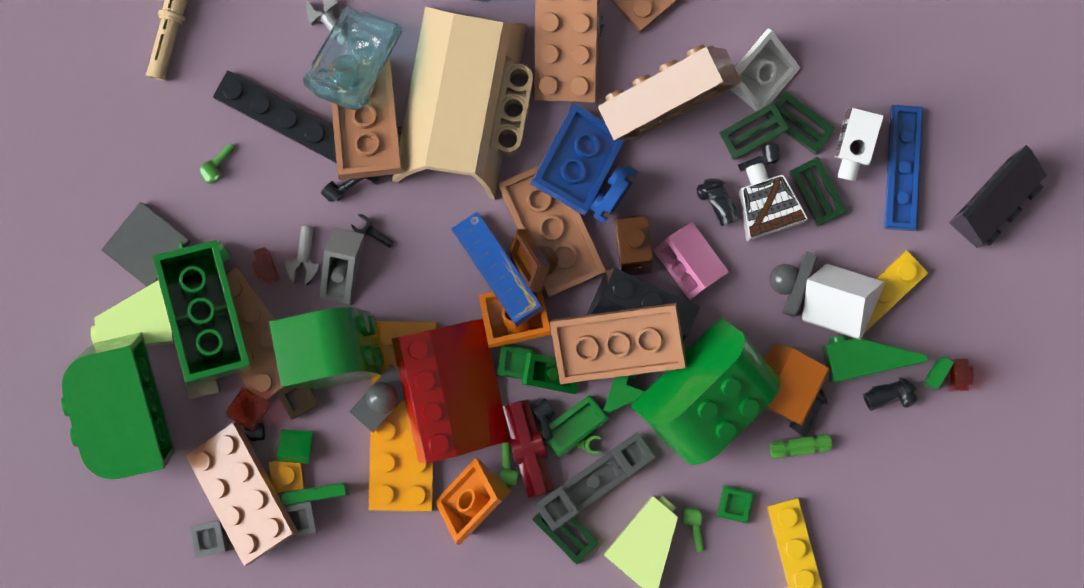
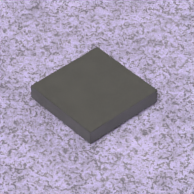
(141, 238)

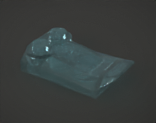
(352, 58)

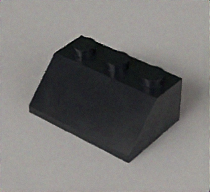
(1000, 198)
(623, 292)

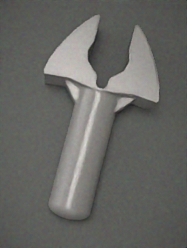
(327, 18)
(303, 257)

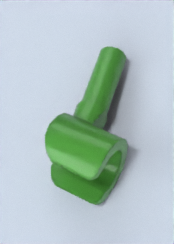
(209, 169)
(585, 445)
(508, 475)
(693, 517)

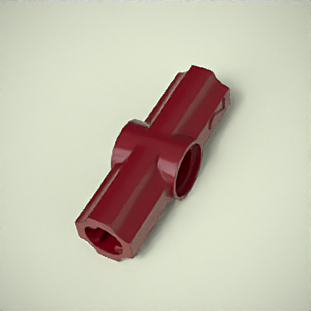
(528, 448)

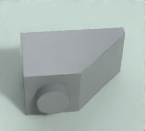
(341, 265)

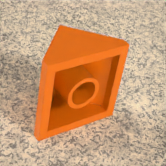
(500, 327)
(799, 382)
(471, 500)

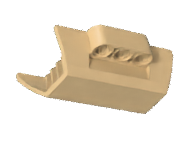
(462, 97)

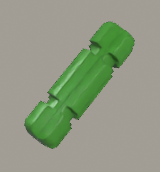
(801, 446)

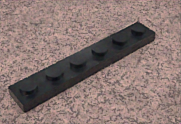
(279, 116)

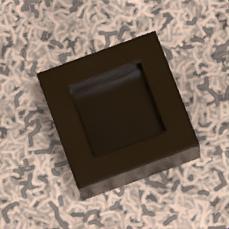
(297, 401)

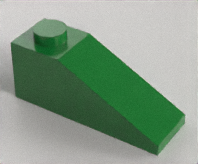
(862, 357)

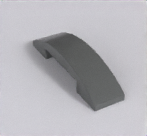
(594, 481)
(213, 539)

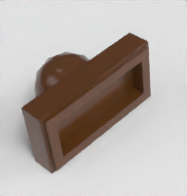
(532, 260)

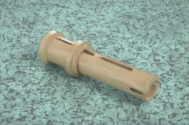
(171, 17)

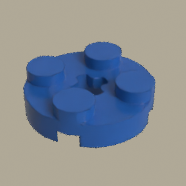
(610, 201)

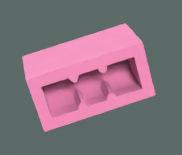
(690, 260)

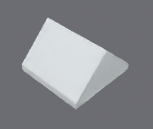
(764, 71)
(841, 300)

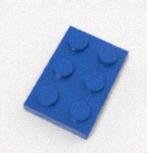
(577, 160)

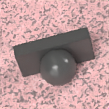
(792, 282)
(379, 400)

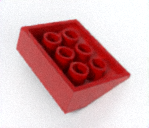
(450, 390)

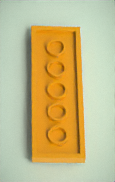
(395, 475)

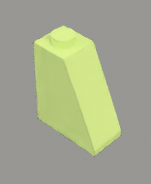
(138, 313)
(645, 543)

